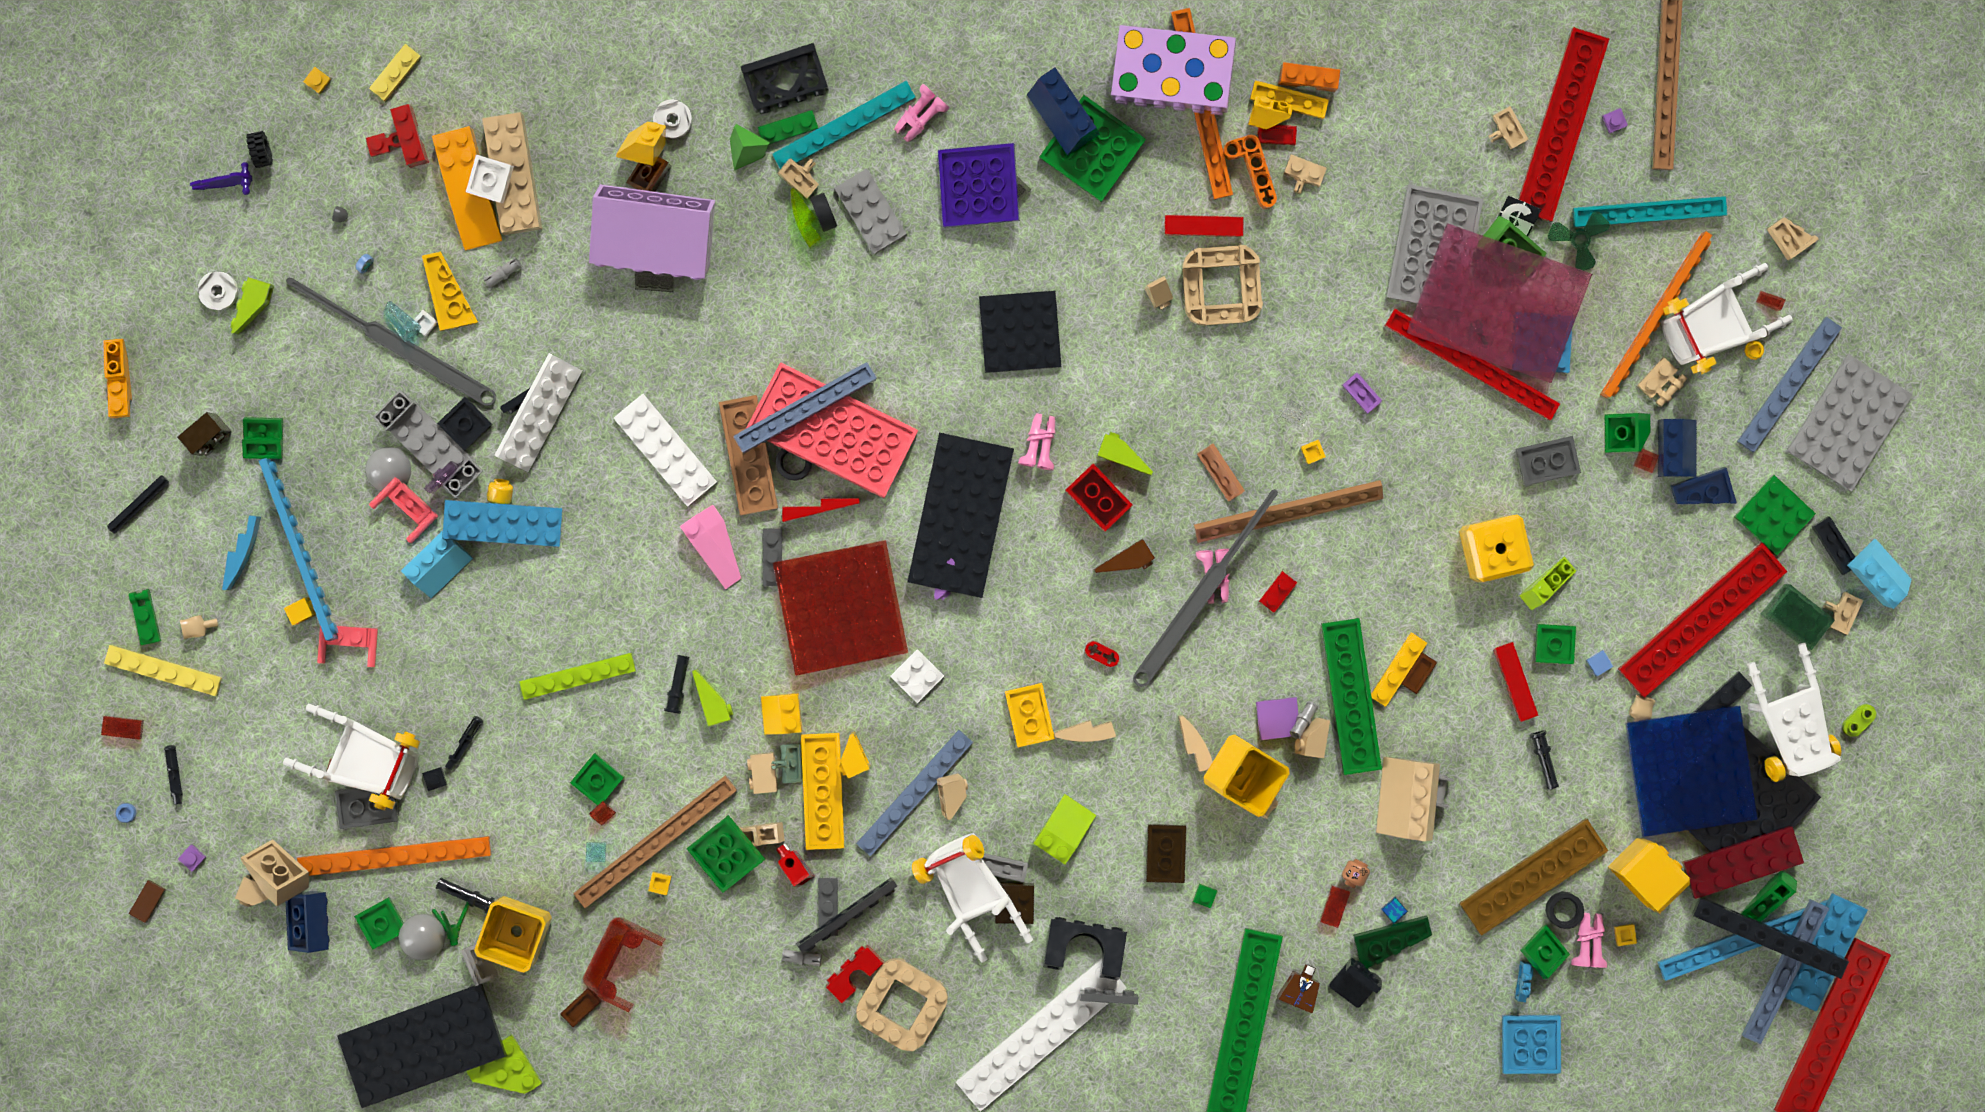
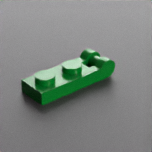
(145, 617)

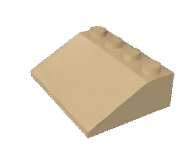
(1408, 798)

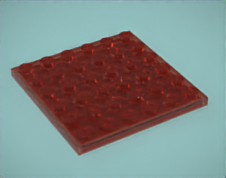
(840, 607)

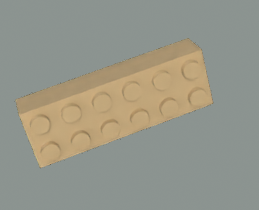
(509, 144)

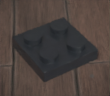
(465, 423)

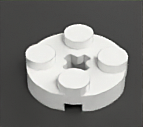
(678, 109)
(218, 279)

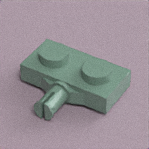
(790, 763)

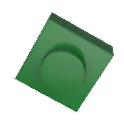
(1205, 895)

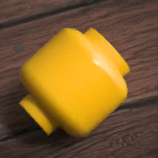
(500, 492)

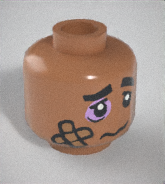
(1355, 873)

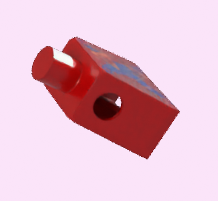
(800, 872)

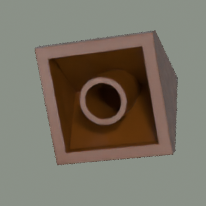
(647, 176)

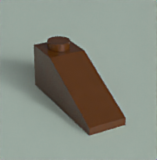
(1133, 557)

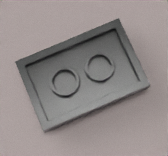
(1548, 460)
(356, 809)

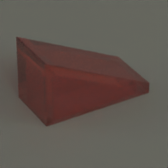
(1771, 301)

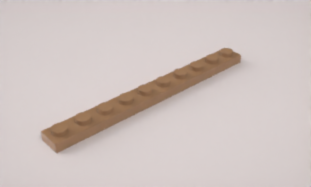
(1667, 84)
(1291, 511)
(655, 841)

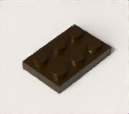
(1166, 853)

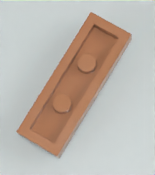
(1220, 472)

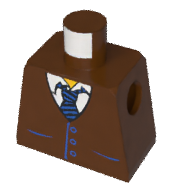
(1300, 989)

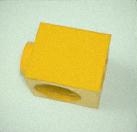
(300, 611)

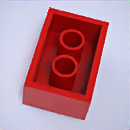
(1098, 497)

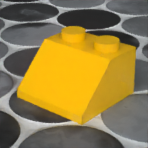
(644, 143)
(781, 714)
(853, 758)

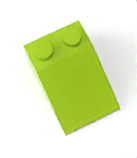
(1064, 829)

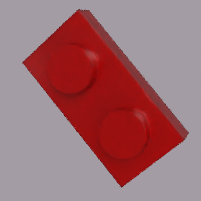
(1278, 591)

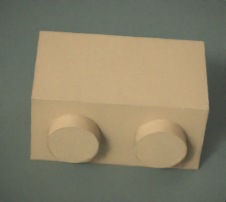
(763, 776)

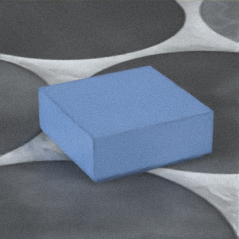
(1599, 663)

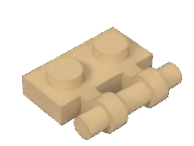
(1657, 378)

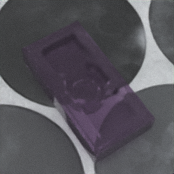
(441, 476)

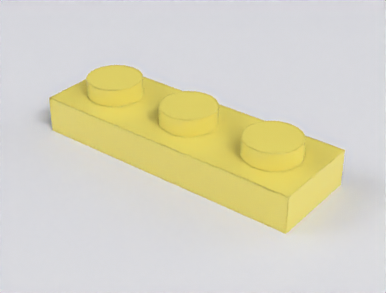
(395, 72)

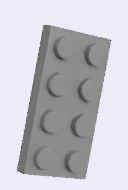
(870, 211)

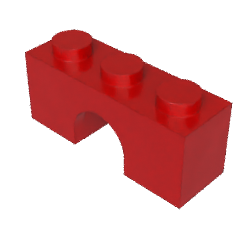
(408, 135)
(865, 960)

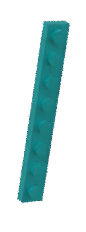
(845, 124)
(1654, 211)

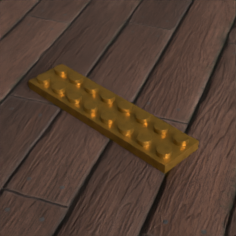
(1533, 876)

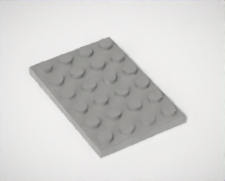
(1420, 232)
(1849, 422)

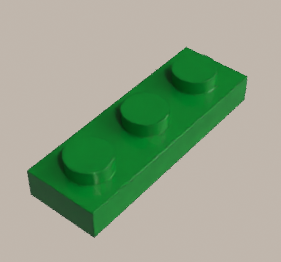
(788, 127)

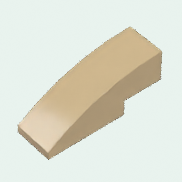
(1086, 732)
(1195, 744)
(764, 833)

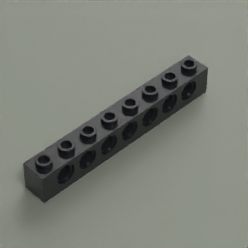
(1770, 937)

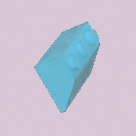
(436, 565)
(1881, 574)

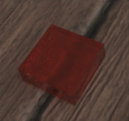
(1646, 460)
(602, 813)

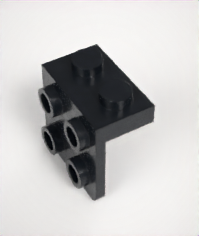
(1355, 982)

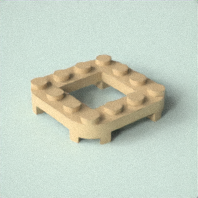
(1249, 279)
(886, 1028)

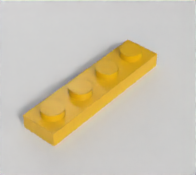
(1301, 102)
(1398, 669)

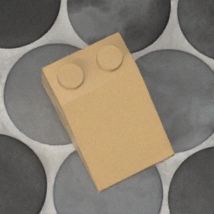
(276, 872)

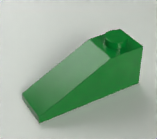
(1771, 896)

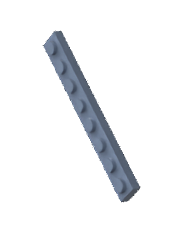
(1789, 384)
(805, 407)
(914, 792)
(1783, 975)

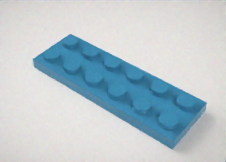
(502, 523)
(1833, 935)

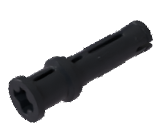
(675, 694)
(1539, 750)
(473, 898)

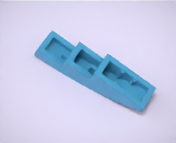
(237, 560)

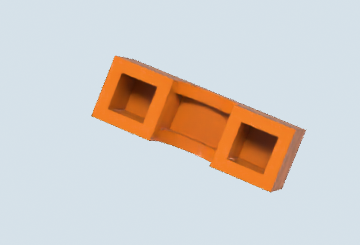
(1305, 75)

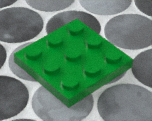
(1774, 515)
(725, 853)

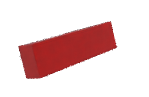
(1204, 226)
(792, 513)
(1516, 681)

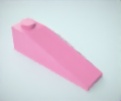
(711, 540)

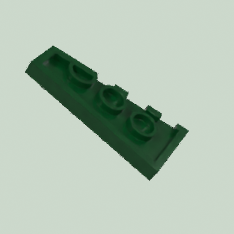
(1383, 942)

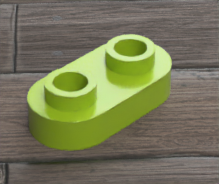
(1858, 718)

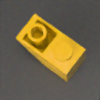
(1268, 112)

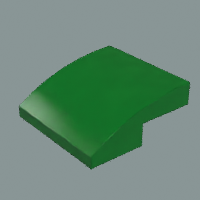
(262, 438)

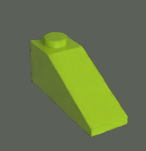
(1118, 451)
(713, 703)

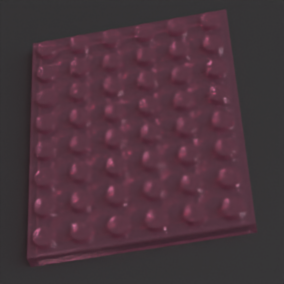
(1499, 303)

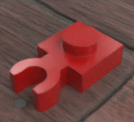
(380, 144)

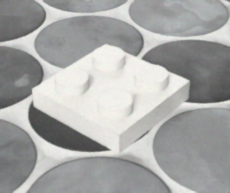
(489, 179)
(917, 676)

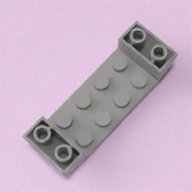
(427, 441)

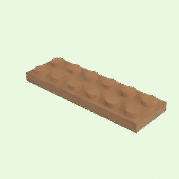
(752, 469)

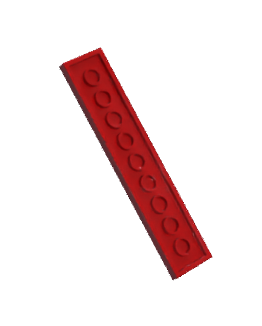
(1563, 121)
(1702, 620)
(1833, 1029)

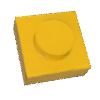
(317, 80)
(1312, 451)
(659, 883)
(1625, 934)

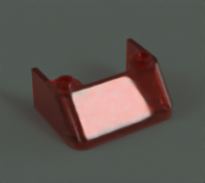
(618, 933)

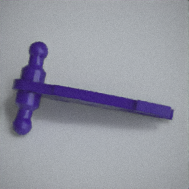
(236, 178)

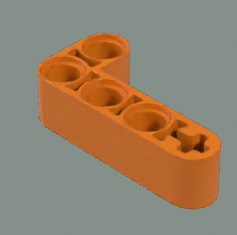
(1254, 173)

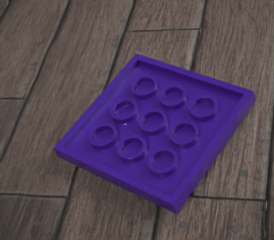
(978, 185)

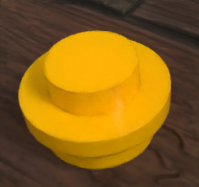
(1754, 350)

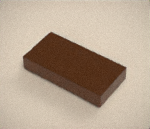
(1419, 673)
(147, 901)
(580, 1007)

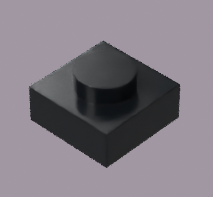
(434, 778)

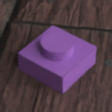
(1614, 120)
(192, 857)

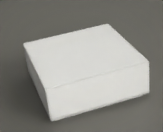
(426, 322)

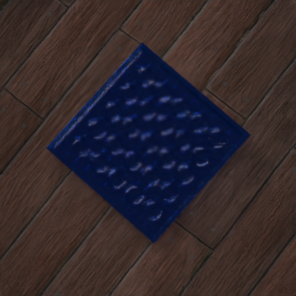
(1691, 771)

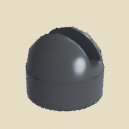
(339, 214)

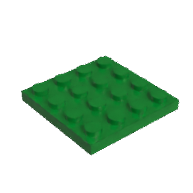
(1102, 159)

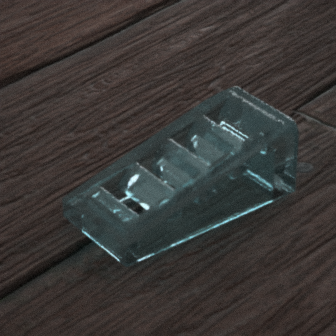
(401, 322)

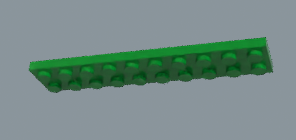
(1244, 1021)

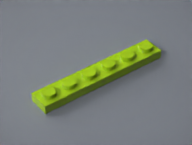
(577, 676)

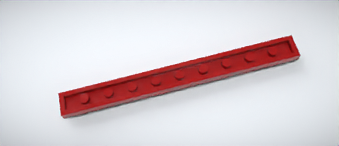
(1480, 370)

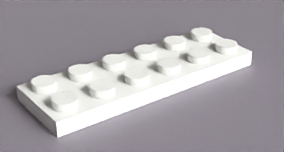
(538, 412)
(665, 450)

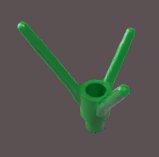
(451, 930)

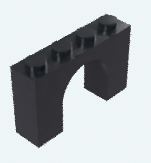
(1110, 940)

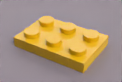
(1029, 715)

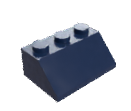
(1677, 448)
(307, 922)

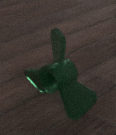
(1596, 224)

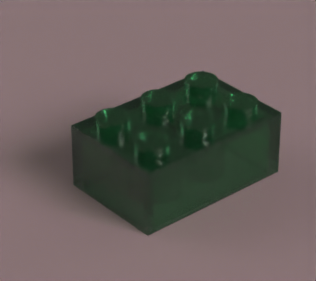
(1797, 616)

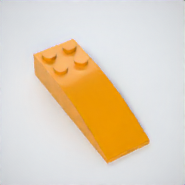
(472, 213)

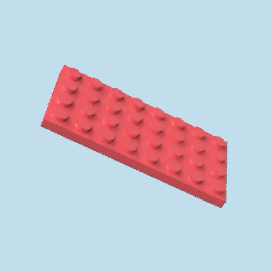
(842, 438)

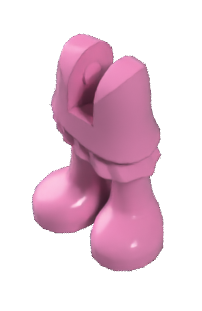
(910, 117)
(1039, 434)
(1207, 559)
(1586, 934)

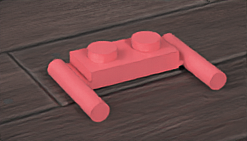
(410, 504)
(351, 637)

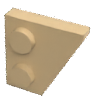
(1790, 238)

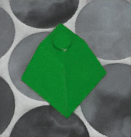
(1626, 432)

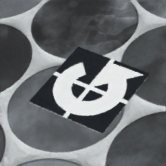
(1520, 214)

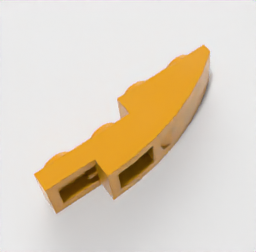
(118, 378)

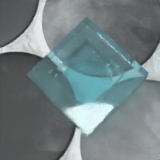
(596, 851)

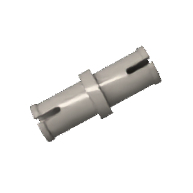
(502, 273)
(1303, 719)
(801, 958)

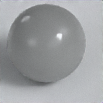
(386, 465)
(422, 937)

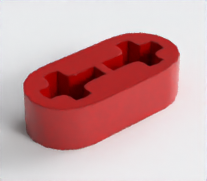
(1100, 658)

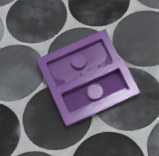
(1276, 717)

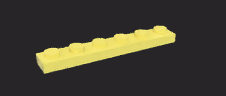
(163, 670)

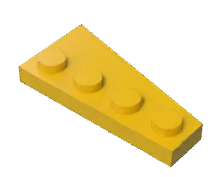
(448, 300)

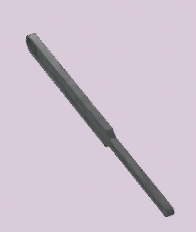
(405, 349)
(1196, 601)

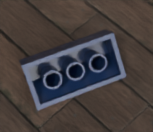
(1062, 111)

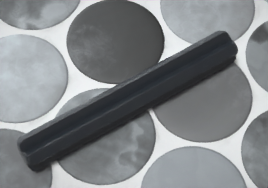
(141, 501)

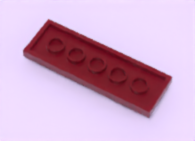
(1743, 862)

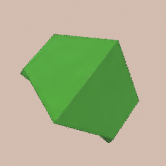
(746, 147)

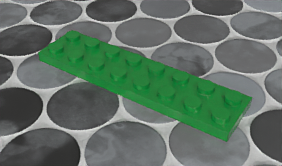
(1351, 696)

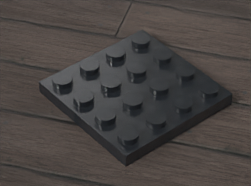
(1020, 331)

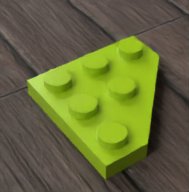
(509, 1072)

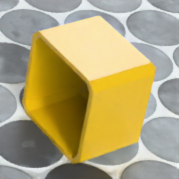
(1480, 543)
(1255, 782)
(1650, 874)
(501, 945)

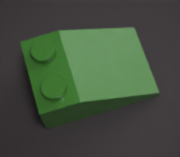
(1508, 233)

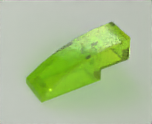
(804, 220)

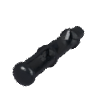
(464, 742)
(173, 773)

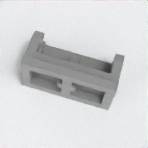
(479, 968)

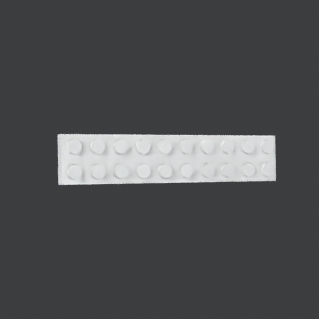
(1035, 1039)

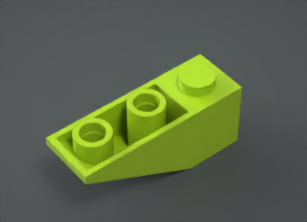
(253, 301)
(1547, 584)

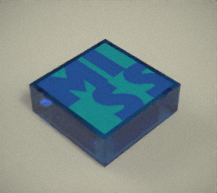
(1394, 910)

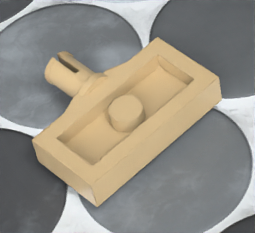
(1508, 128)
(1304, 172)
(799, 177)
(1844, 612)

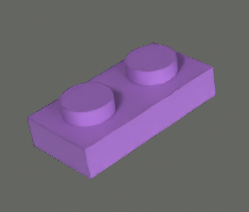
(1362, 393)

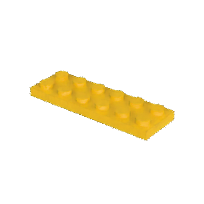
(822, 791)

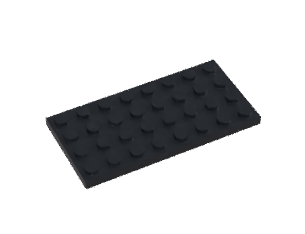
(960, 515)
(421, 1045)

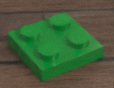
(1555, 644)
(597, 779)
(380, 923)
(1545, 952)

